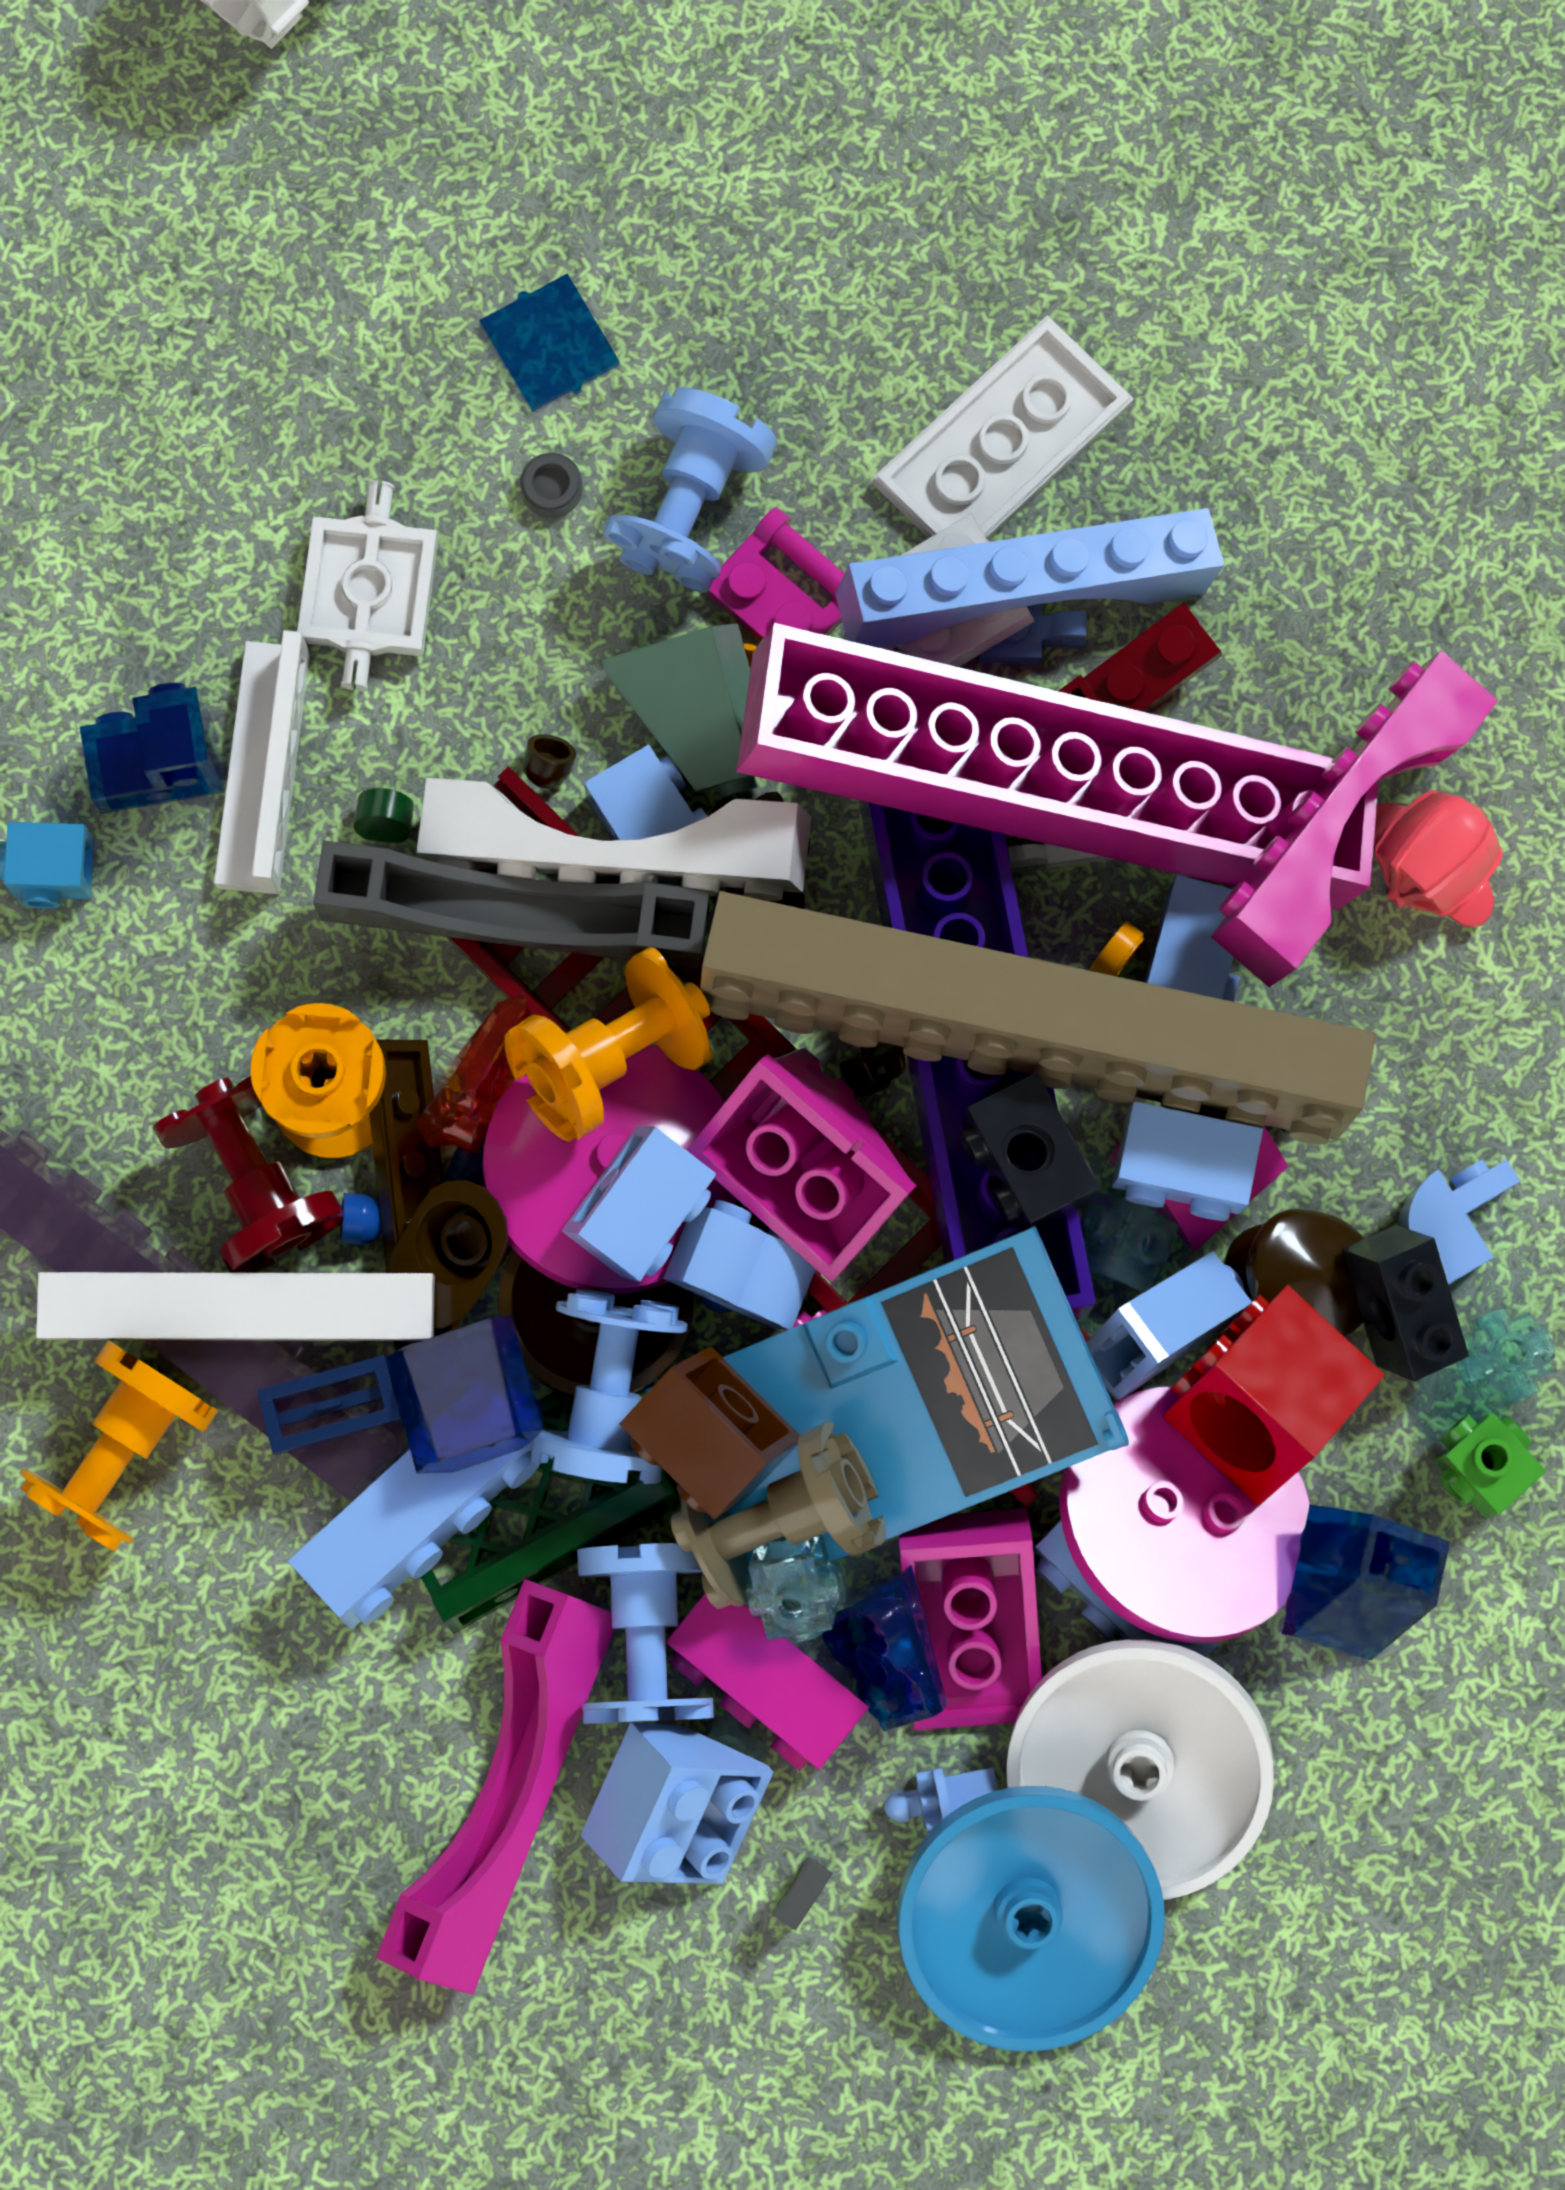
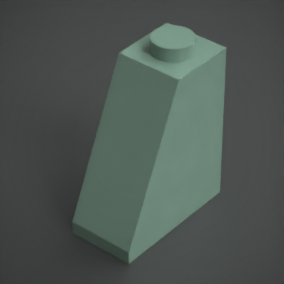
(692, 701)

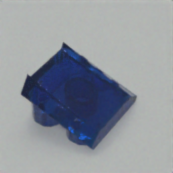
(465, 1396)
(889, 1650)

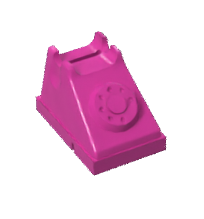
(804, 1160)

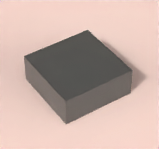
(802, 1893)

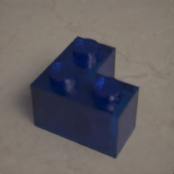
(156, 755)

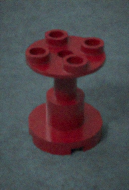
(261, 1193)

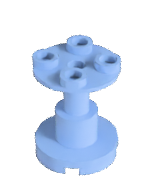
(705, 451)
(595, 1441)
(643, 1606)

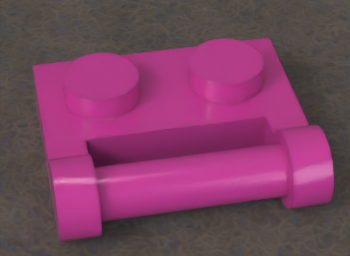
(761, 595)

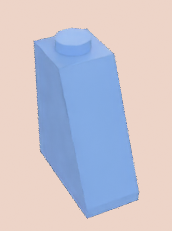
(1166, 1324)

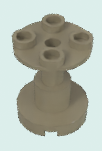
(820, 1498)

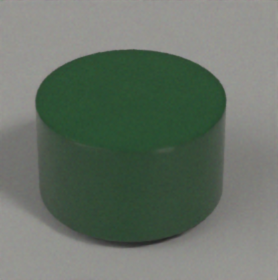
(383, 815)

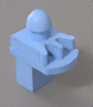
(938, 1795)

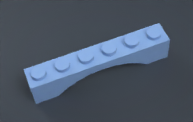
(1124, 560)

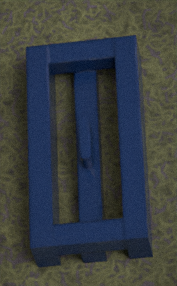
(384, 1391)

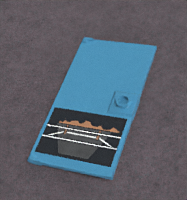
(943, 1385)

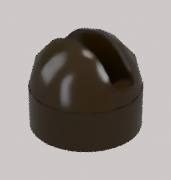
(548, 760)

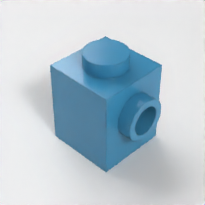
(47, 862)

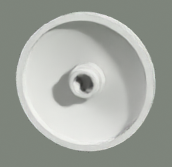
(1160, 1746)

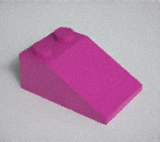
(979, 1612)

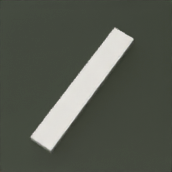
(235, 1306)

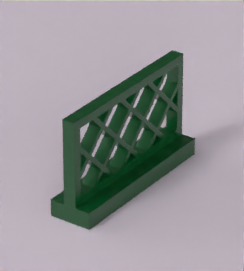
(552, 1548)

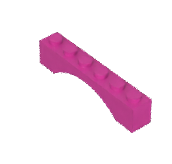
(1288, 903)
(456, 1908)

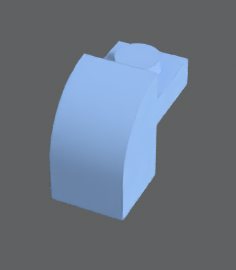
(1443, 1213)

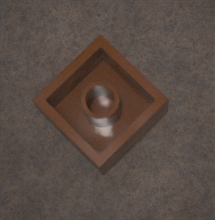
(709, 1432)

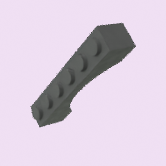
(432, 898)

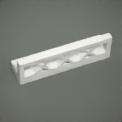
(262, 765)

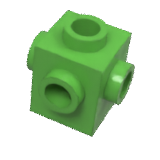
(1510, 1463)

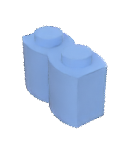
(740, 1266)

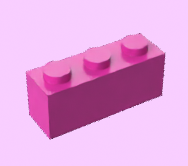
(766, 1682)

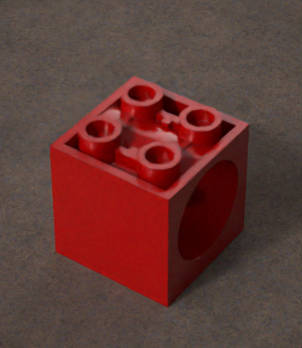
(1270, 1393)

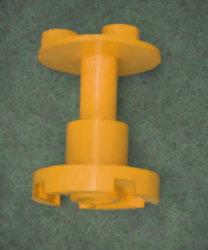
(576, 1065)
(320, 1079)
(130, 1424)

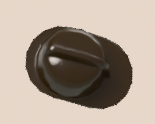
(459, 1239)

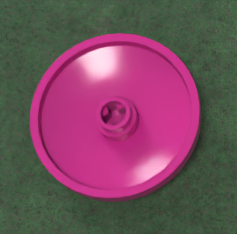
(547, 1178)

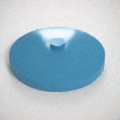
(1030, 1918)

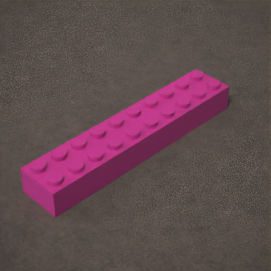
(1031, 761)

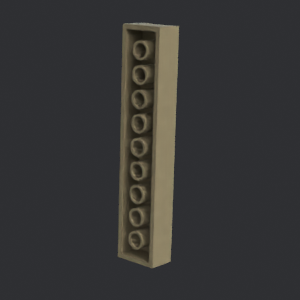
(1034, 1018)

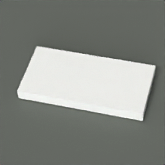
(1005, 435)

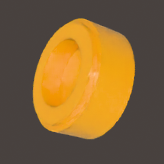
(1119, 950)

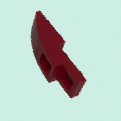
(1150, 665)

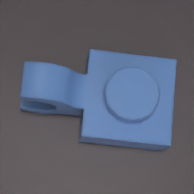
(1052, 630)

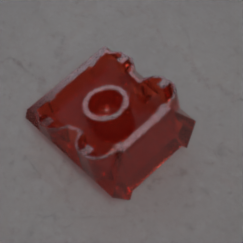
(468, 1099)

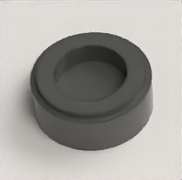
(551, 485)

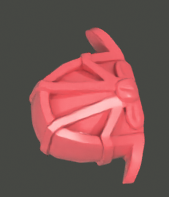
(1438, 856)

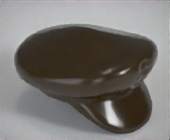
(1307, 1255)

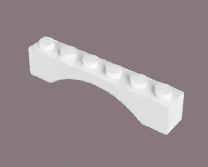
(738, 846)

